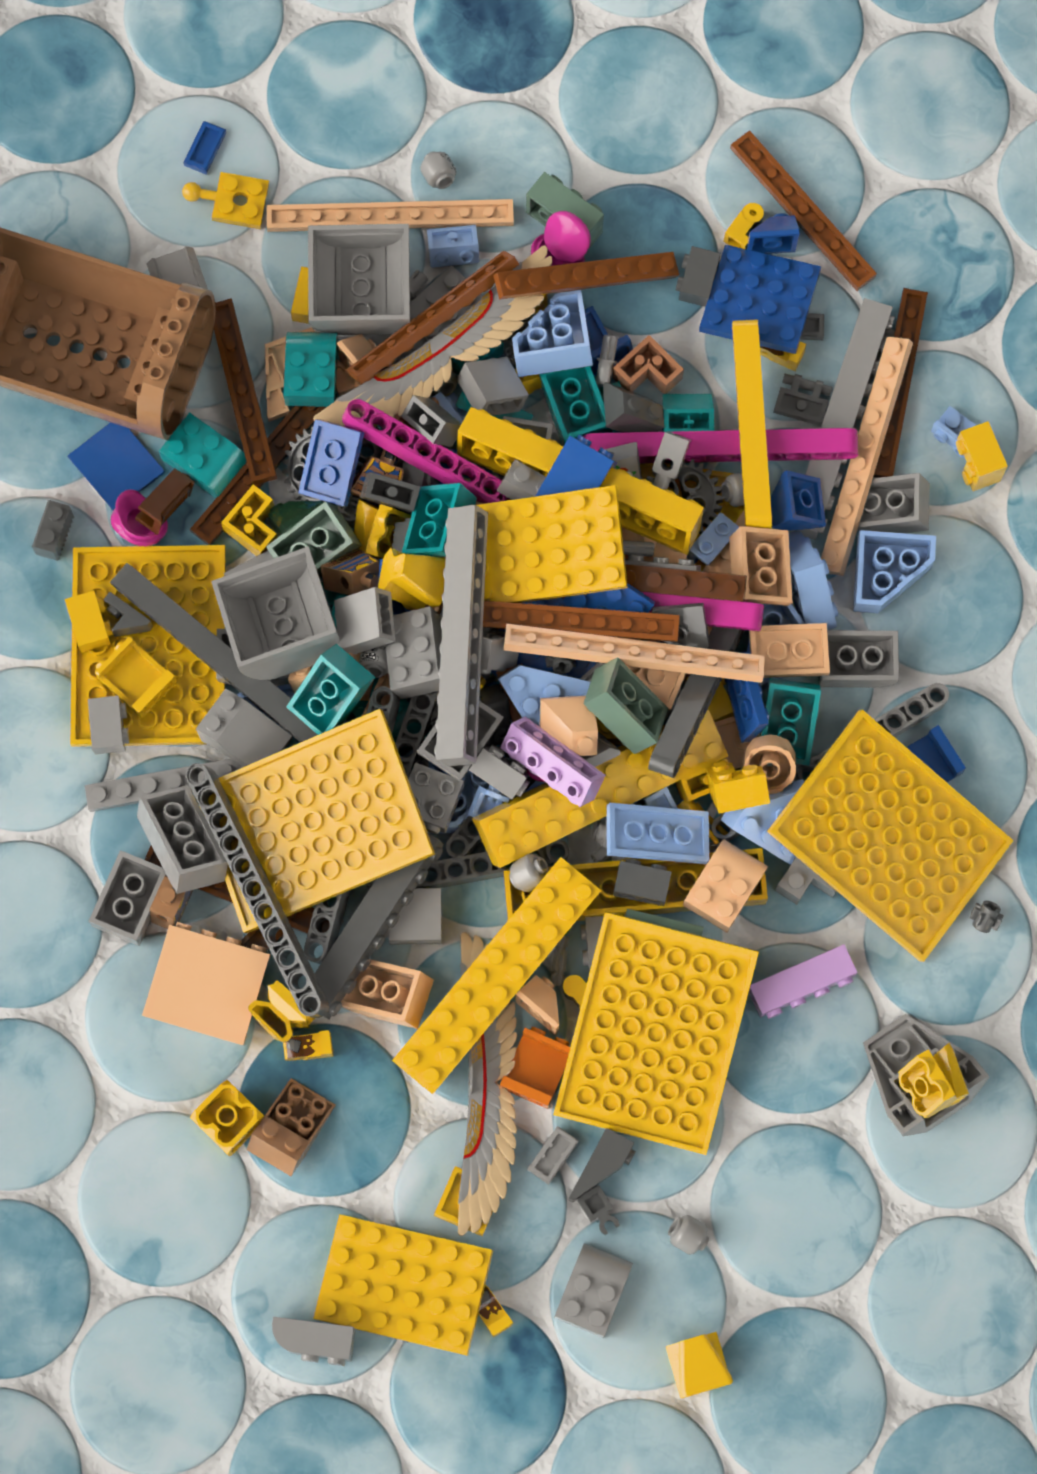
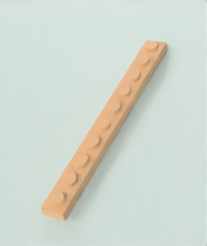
(416, 214)
(870, 442)
(634, 653)

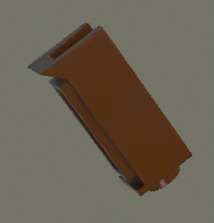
(165, 500)

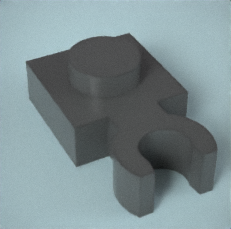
(597, 1205)

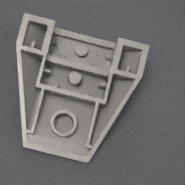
(893, 1050)

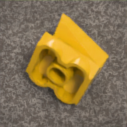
(376, 527)
(413, 579)
(280, 1013)
(933, 1081)
(227, 1117)
(698, 1365)

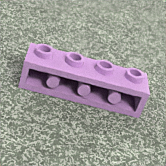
(552, 761)
(802, 981)

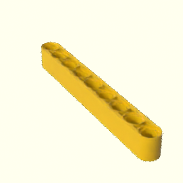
(751, 424)

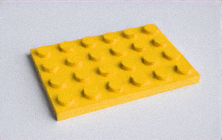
(554, 546)
(403, 1284)

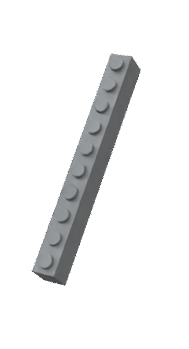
(849, 390)
(461, 636)

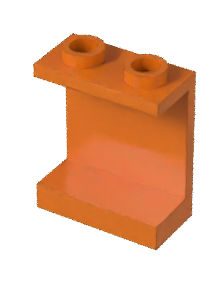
(537, 1067)

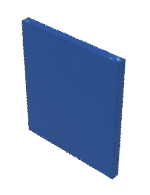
(115, 463)

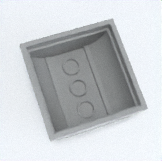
(358, 278)
(276, 615)

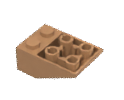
(290, 1127)

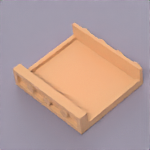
(206, 983)

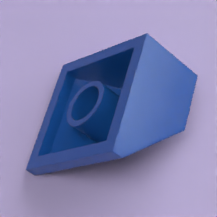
(775, 235)
(797, 502)

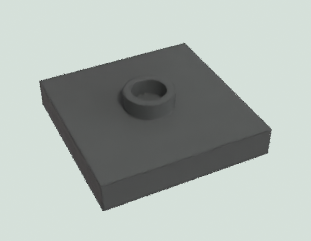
(692, 624)

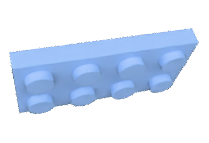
(657, 833)

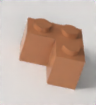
(648, 362)

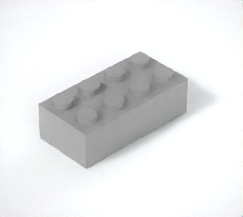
(182, 839)

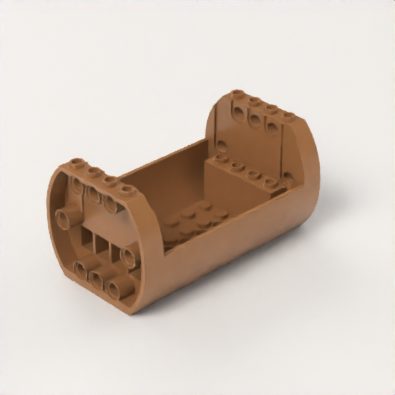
(105, 308)

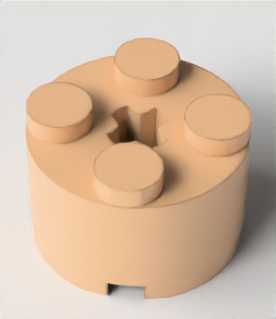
(776, 751)

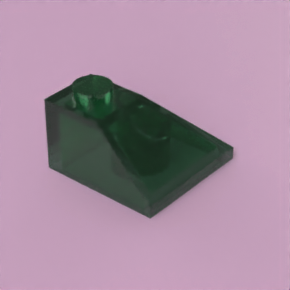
(287, 515)

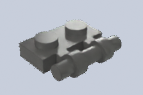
(801, 405)

